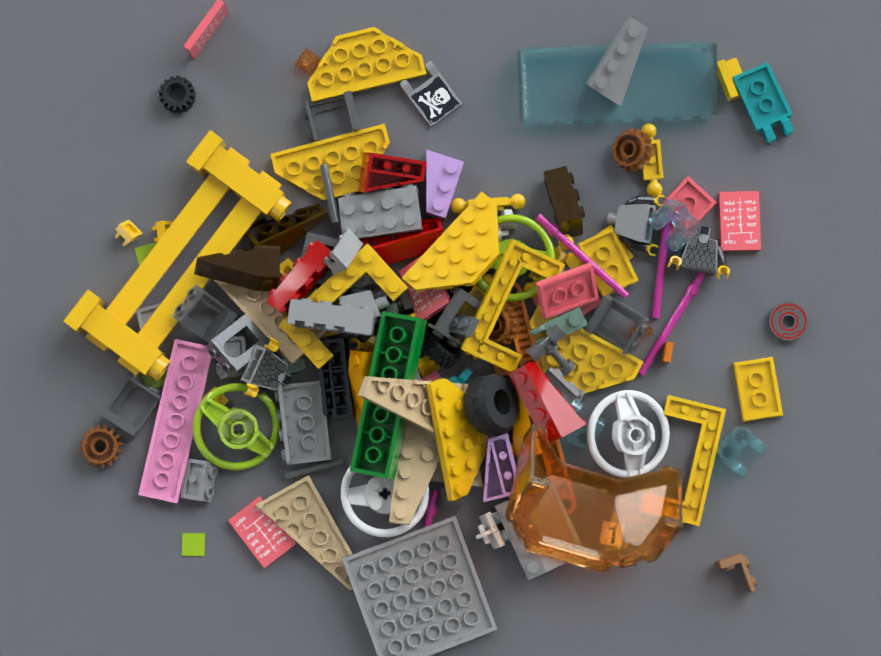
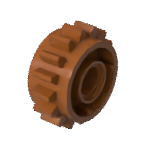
(623, 146)
(505, 326)
(90, 446)

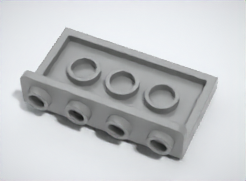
(381, 212)
(303, 423)

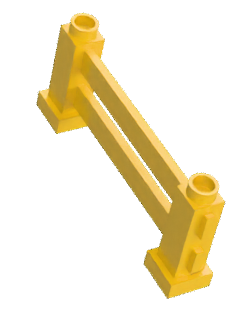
(226, 172)

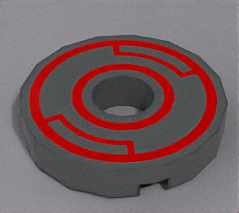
(799, 317)

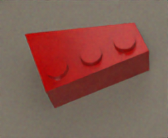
(386, 171)

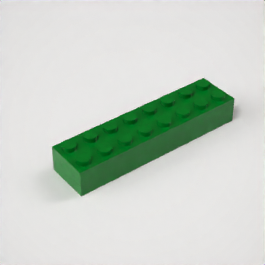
(380, 431)

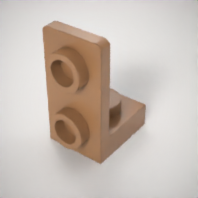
(730, 563)

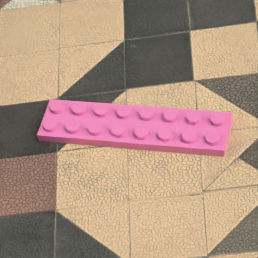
(174, 421)

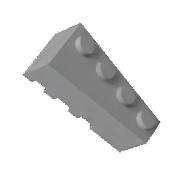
(617, 65)
(330, 317)

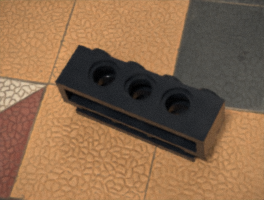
(340, 384)

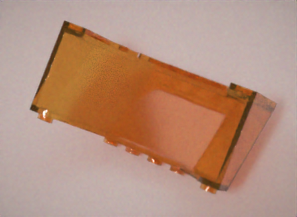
(590, 515)

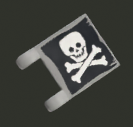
(434, 97)

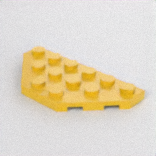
(363, 62)
(340, 153)
(461, 252)
(596, 360)
(458, 443)

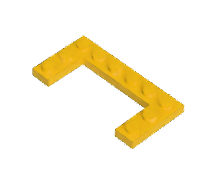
(513, 260)
(364, 262)
(711, 423)

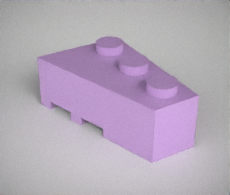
(441, 183)
(499, 468)

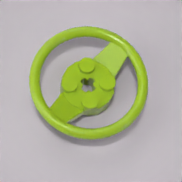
(503, 245)
(226, 419)

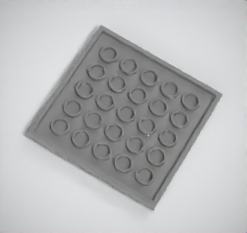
(420, 592)

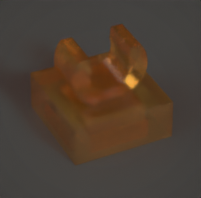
(308, 62)

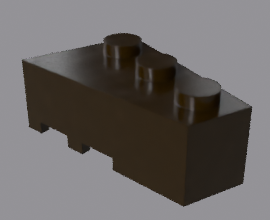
(564, 201)

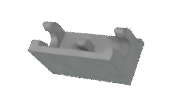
(343, 252)

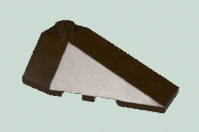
(287, 230)
(249, 269)

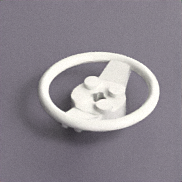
(630, 421)
(369, 496)

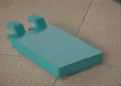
(764, 101)

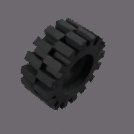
(177, 82)
(441, 351)

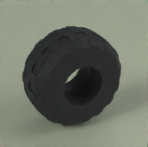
(491, 404)

